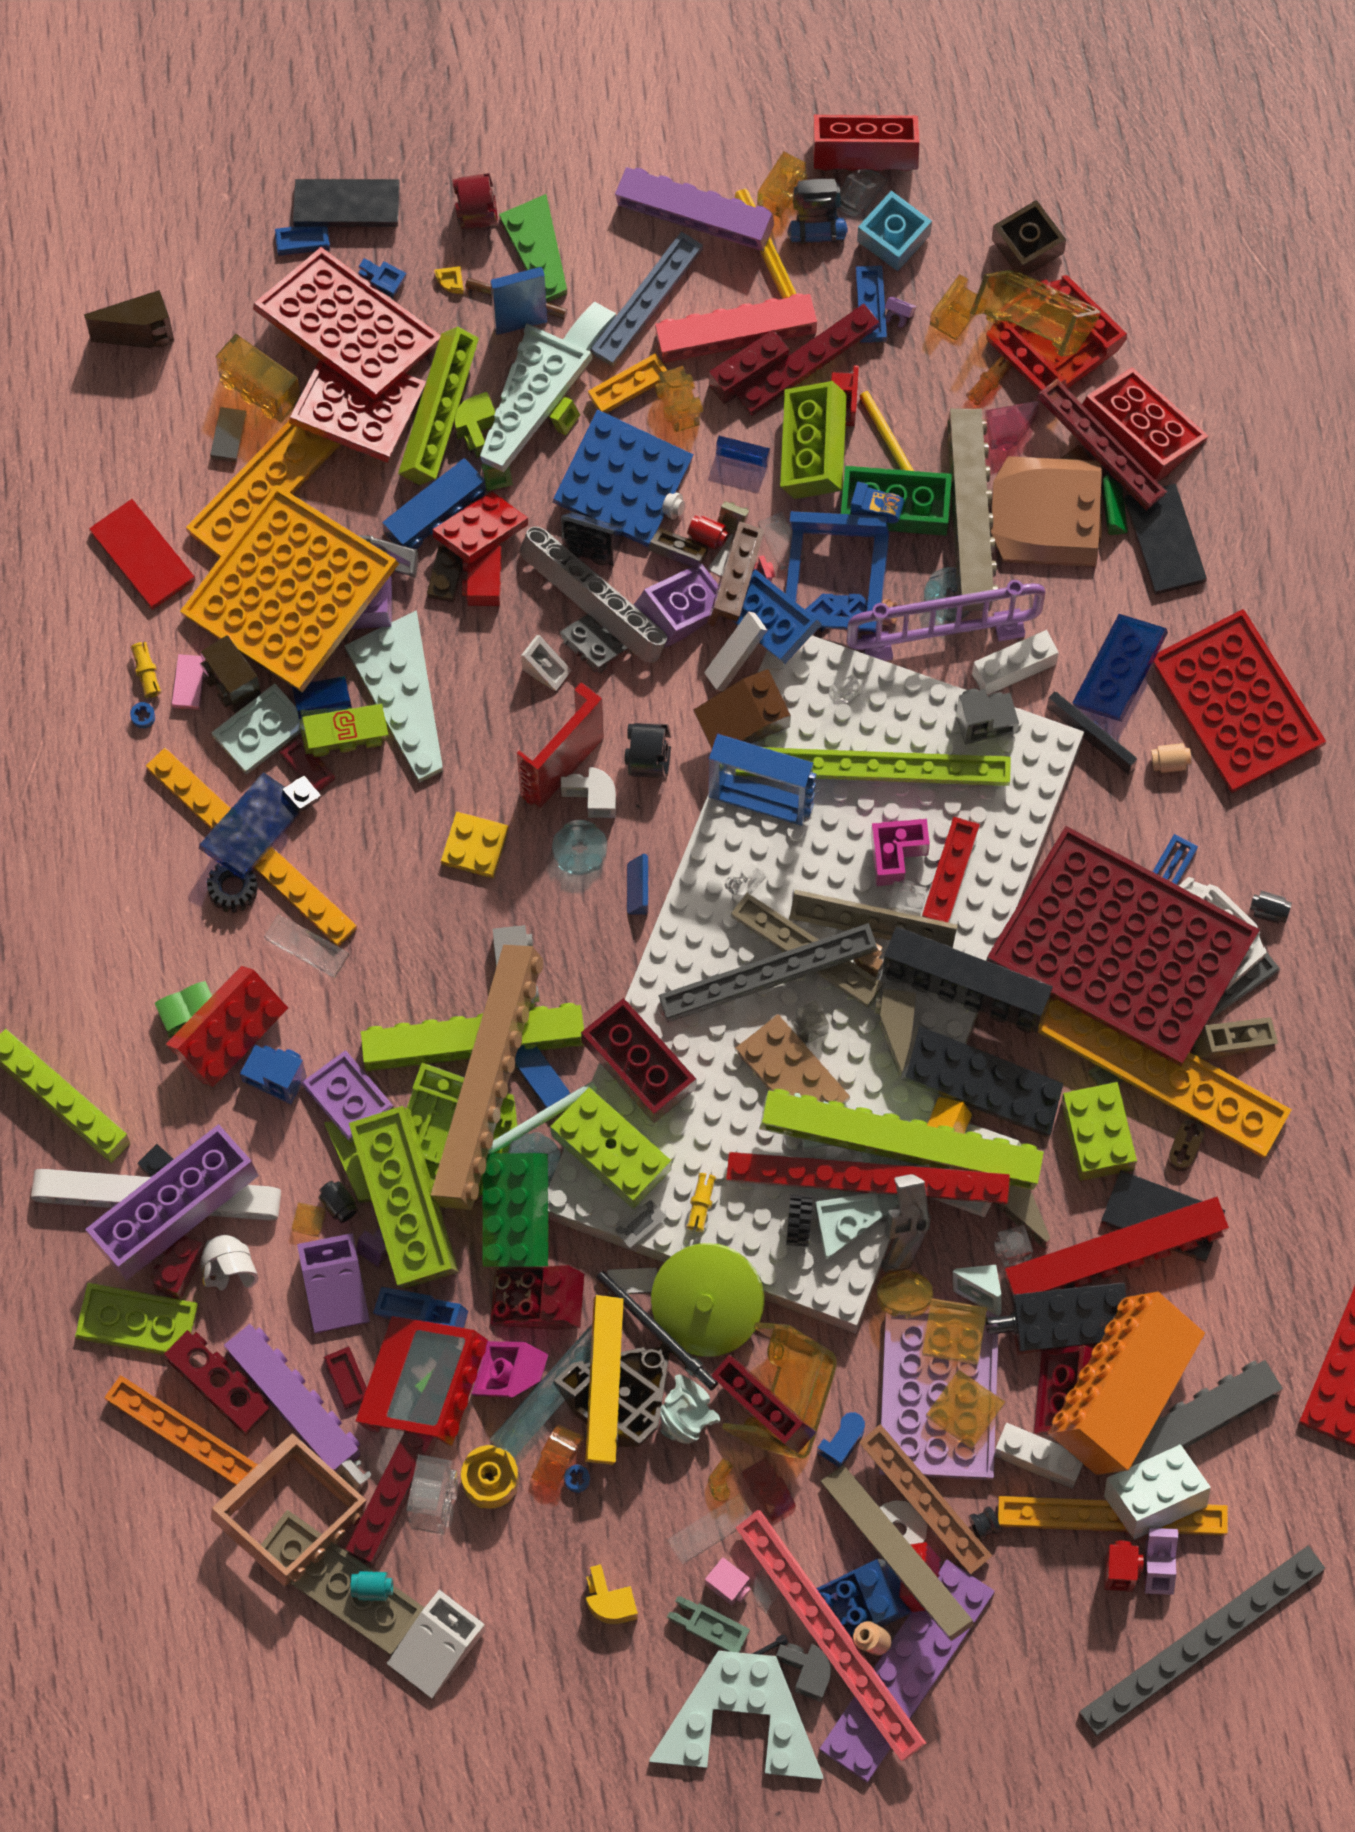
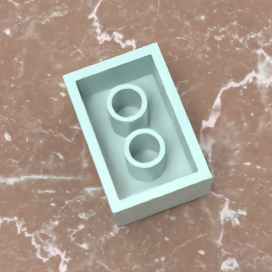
(1157, 1491)

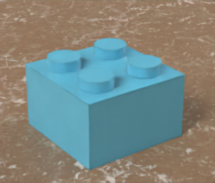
(894, 230)

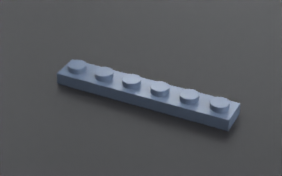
(646, 299)

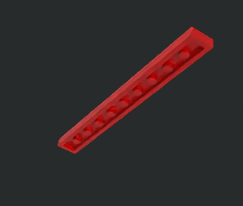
(865, 1177)

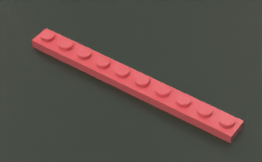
(831, 1636)

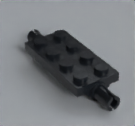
(1060, 1316)

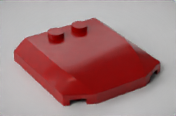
(1036, 356)

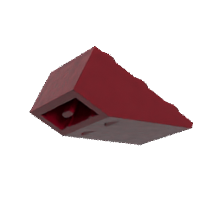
(538, 1297)

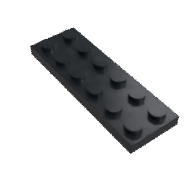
(982, 1081)

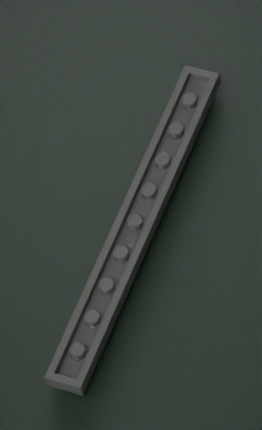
(1201, 1640)

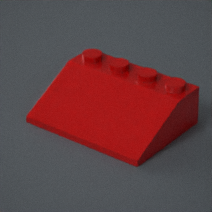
(1145, 423)

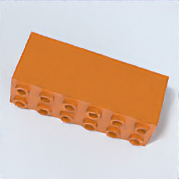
(1126, 1383)

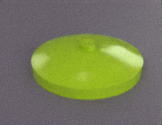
(708, 1299)

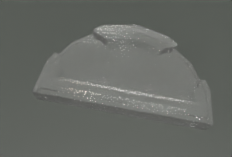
(765, 1590)

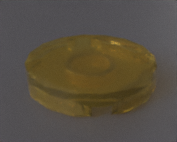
(904, 1293)

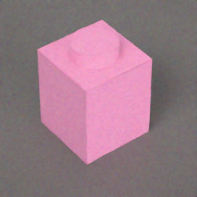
(728, 1582)

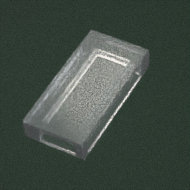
(778, 538)

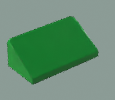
(1114, 506)

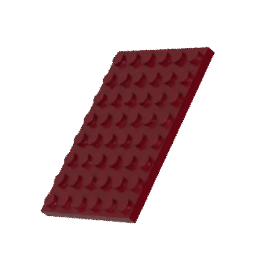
(1124, 945)

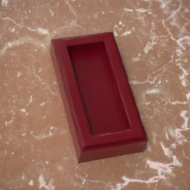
(307, 765)
(346, 1377)

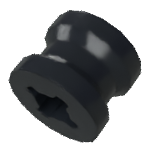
(984, 1523)

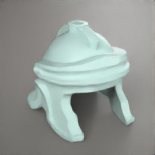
(686, 1411)

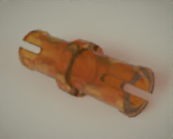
(989, 380)

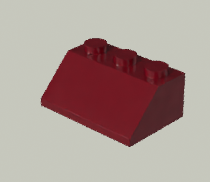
(1056, 1379)

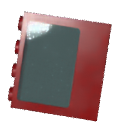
(422, 1379)

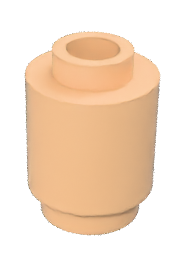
(1170, 758)
(872, 1638)

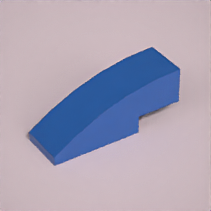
(419, 1307)

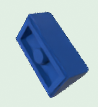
(637, 885)

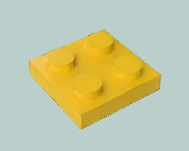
(474, 844)

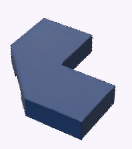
(838, 605)

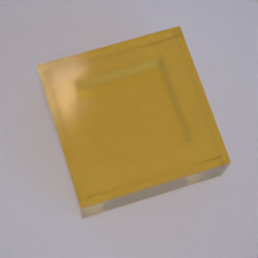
(308, 1219)

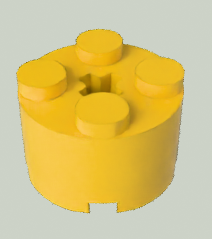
(500, 1465)

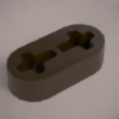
(1191, 1147)

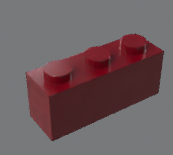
(747, 366)

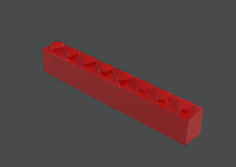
(1120, 1249)

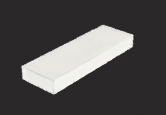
(735, 651)

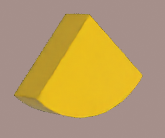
(450, 279)

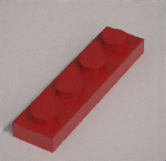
(951, 870)

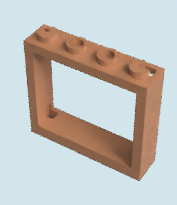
(262, 1473)

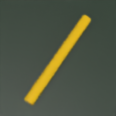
(885, 431)

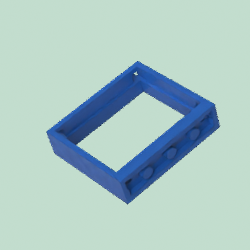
(758, 796)

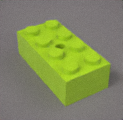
(813, 440)
(630, 1167)

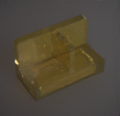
(954, 309)

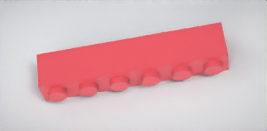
(734, 327)

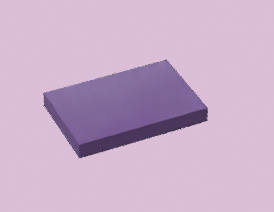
(345, 1093)

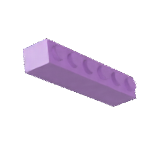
(695, 208)
(290, 1398)

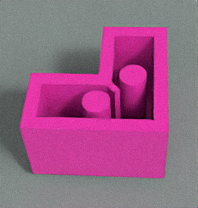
(895, 842)

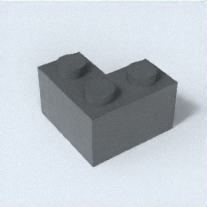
(985, 716)

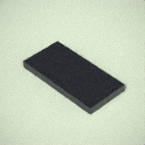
(346, 203)
(1166, 542)
(1140, 1200)

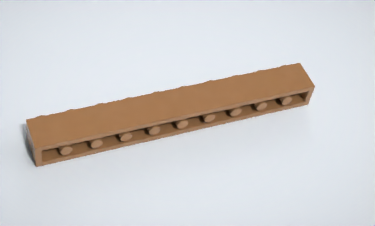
(487, 1077)

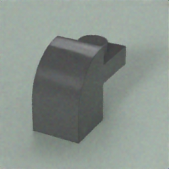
(814, 1666)

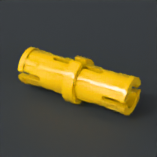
(145, 670)
(701, 1202)

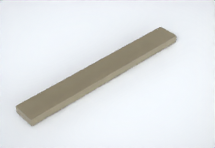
(897, 1553)

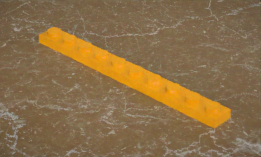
(271, 866)

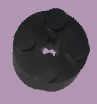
(648, 750)

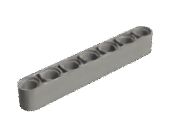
(593, 594)

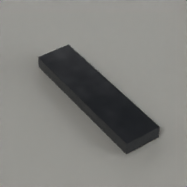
(1092, 732)

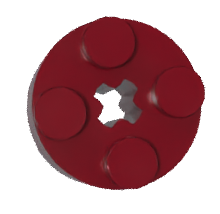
(476, 201)

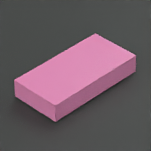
(188, 683)

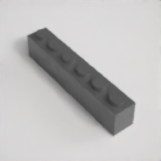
(1211, 1410)

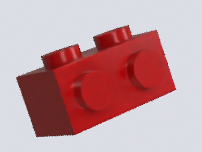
(1122, 1566)

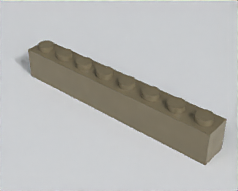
(970, 503)

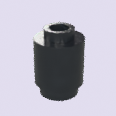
(1270, 907)
(337, 1201)

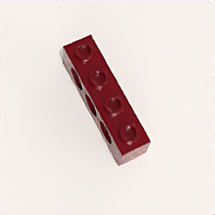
(763, 1404)
(243, 1417)

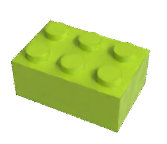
(1098, 1131)

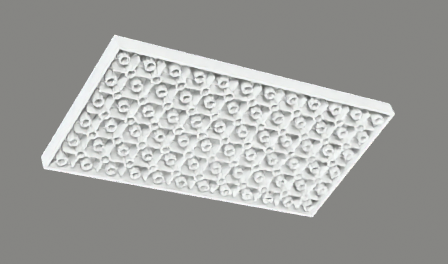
(833, 859)

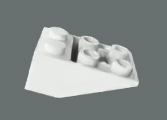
(436, 1644)

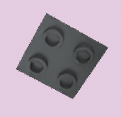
(593, 642)

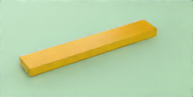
(604, 1380)

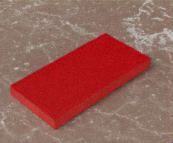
(142, 554)

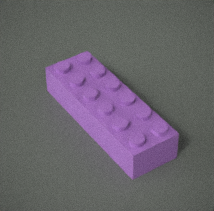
(172, 1202)

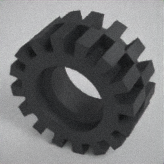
(227, 901)
(799, 1220)

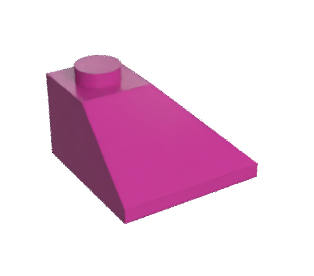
(508, 1369)

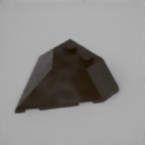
(640, 1392)

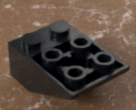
(591, 538)

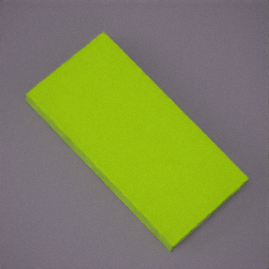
(133, 1319)

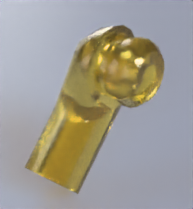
(717, 1481)

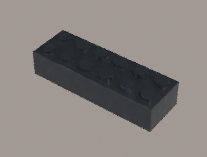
(966, 980)

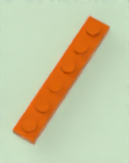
(179, 1430)

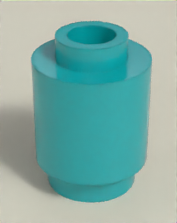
(371, 1586)

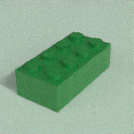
(924, 496)
(515, 1210)

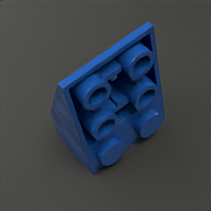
(865, 1596)

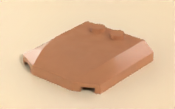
(1047, 511)

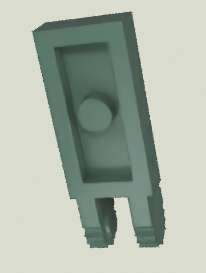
(711, 1626)

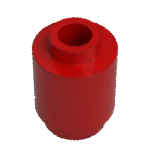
(707, 532)

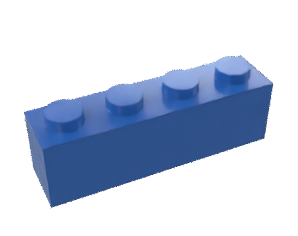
(434, 505)

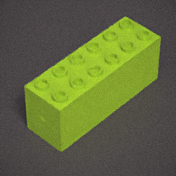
(403, 1198)

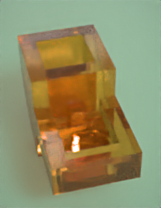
(557, 1456)

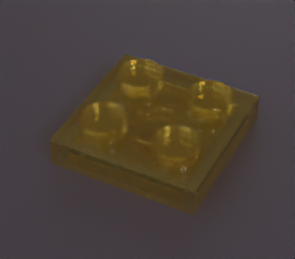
(954, 1331)
(965, 1409)

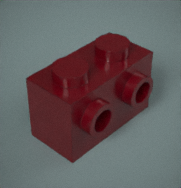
(177, 1267)

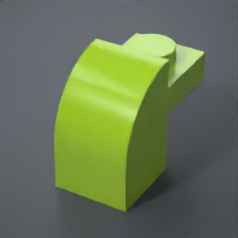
(473, 417)

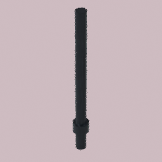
(692, 1365)

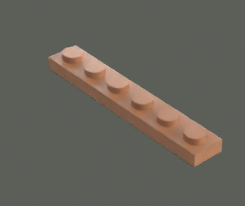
(925, 1499)

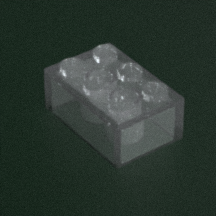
(431, 1495)

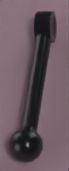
(780, 1640)

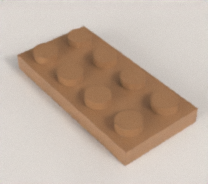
(788, 1064)

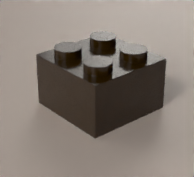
(1028, 239)
(230, 674)

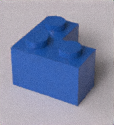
(275, 1072)

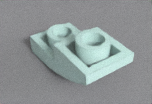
(589, 326)

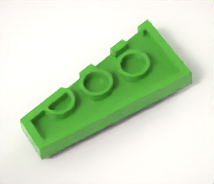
(535, 242)

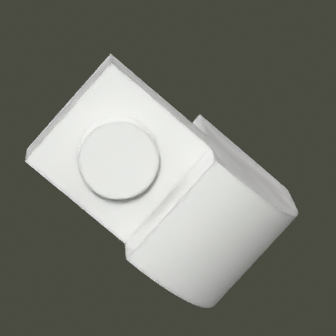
(598, 789)

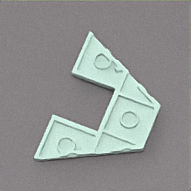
(847, 1217)
(741, 1685)

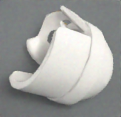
(227, 1257)

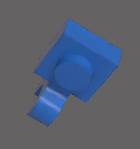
(385, 278)

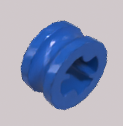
(135, 719)
(568, 1479)

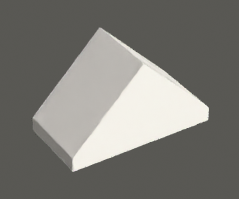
(544, 664)

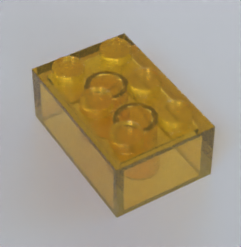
(257, 378)

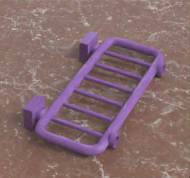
(1007, 623)

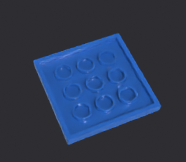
(622, 477)

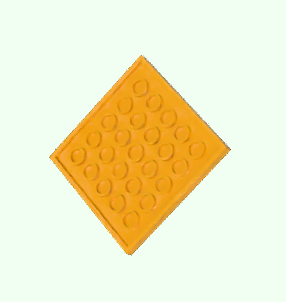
(289, 587)

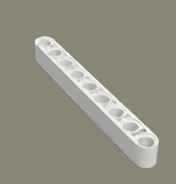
(110, 1189)

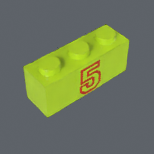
(344, 730)

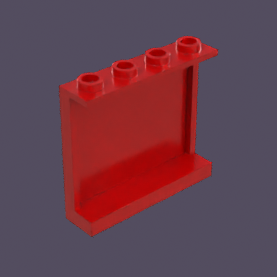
(566, 750)

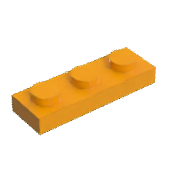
(627, 384)

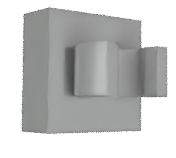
(352, 1475)

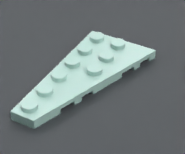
(534, 386)
(396, 677)

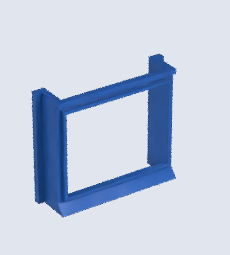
(848, 526)

